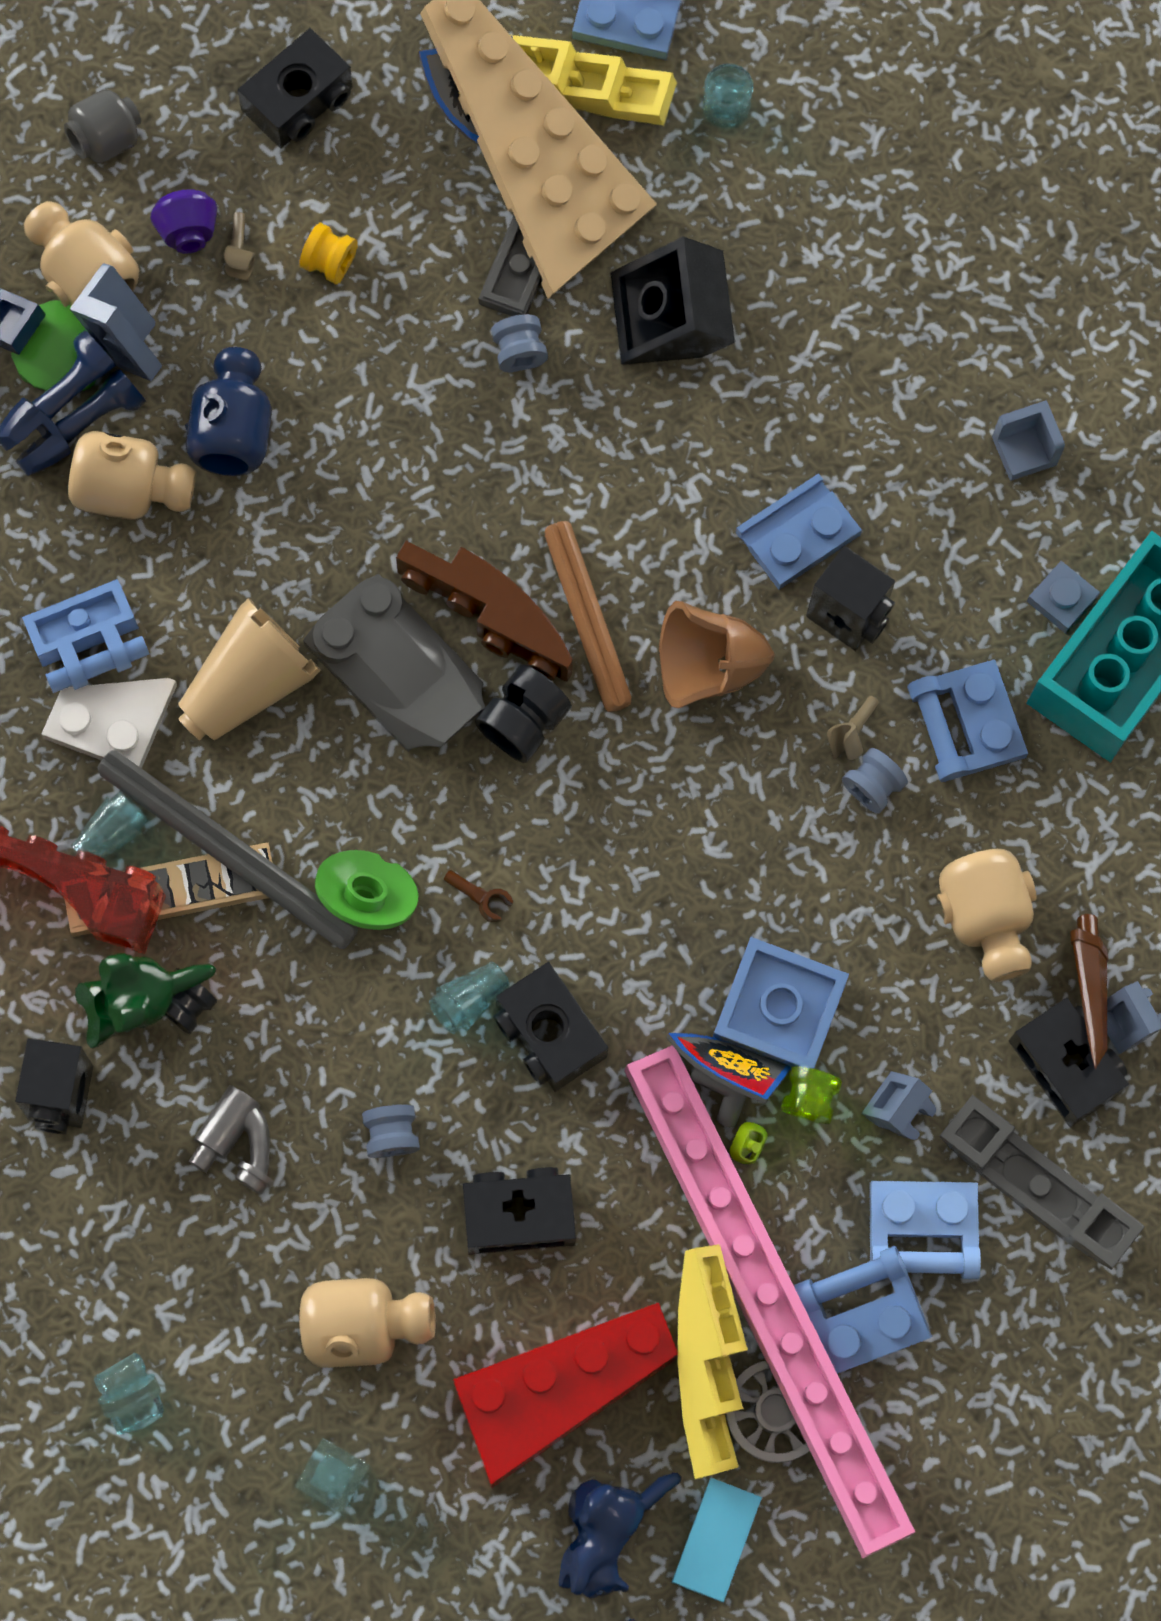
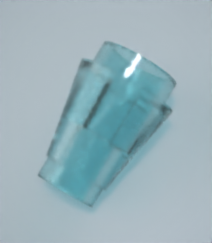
(111, 826)
(466, 998)

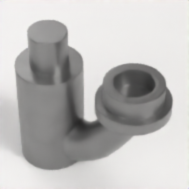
(223, 1128)

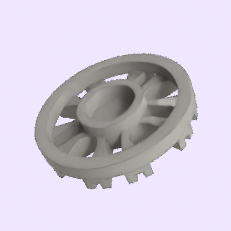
(770, 1414)

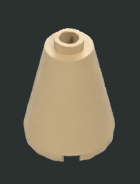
(244, 674)

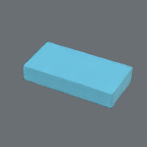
(716, 1540)

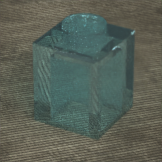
(333, 1478)

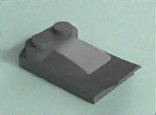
(396, 665)

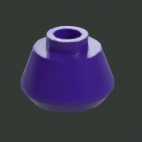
(185, 219)

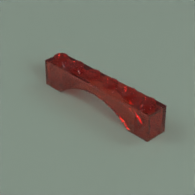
(111, 902)

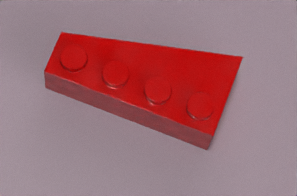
(550, 1391)

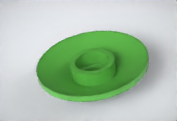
(366, 890)

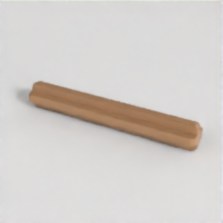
(588, 616)

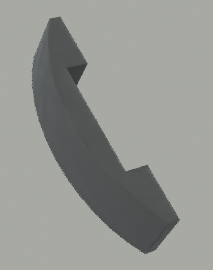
(1039, 1185)

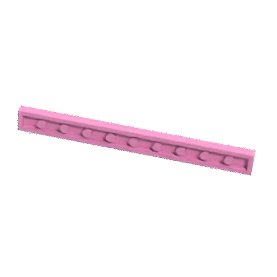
(770, 1303)

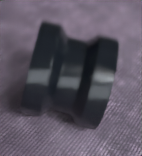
(188, 1006)

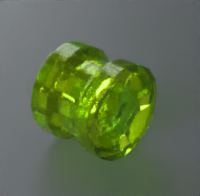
(811, 1094)

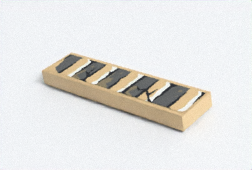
(192, 887)

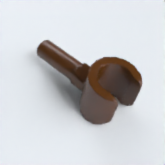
(479, 895)

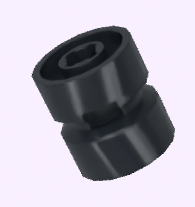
(527, 708)

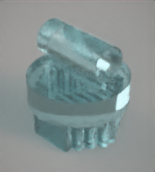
(129, 1395)

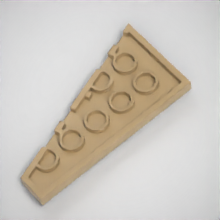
(542, 154)

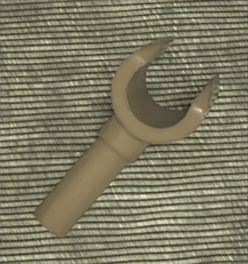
(238, 261)
(846, 735)

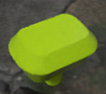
(748, 1139)

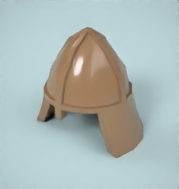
(691, 648)

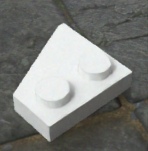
(110, 717)

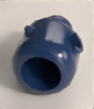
(230, 417)

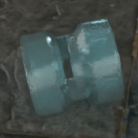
(731, 86)

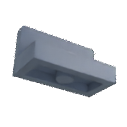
(117, 322)

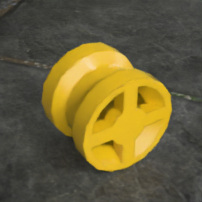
(328, 253)

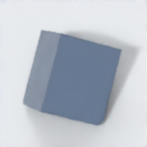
(1028, 440)

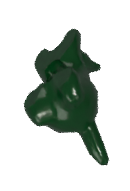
(132, 994)

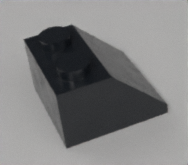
(672, 304)

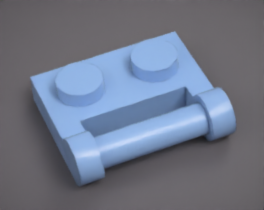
(927, 1211)

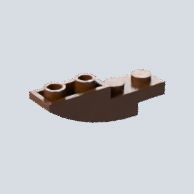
(507, 616)

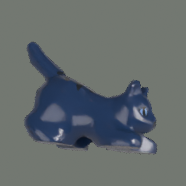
(605, 1523)

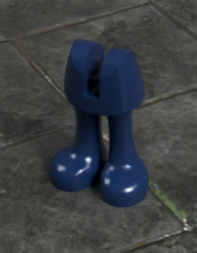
(53, 445)

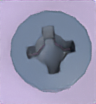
(519, 343)
(875, 780)
(390, 1131)

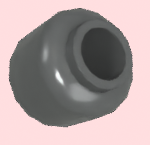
(102, 126)

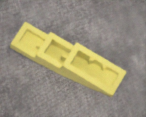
(602, 81)
(706, 1337)

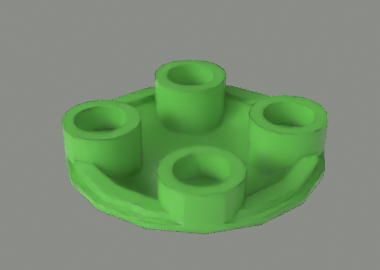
(51, 348)

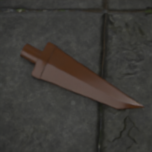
(1091, 966)

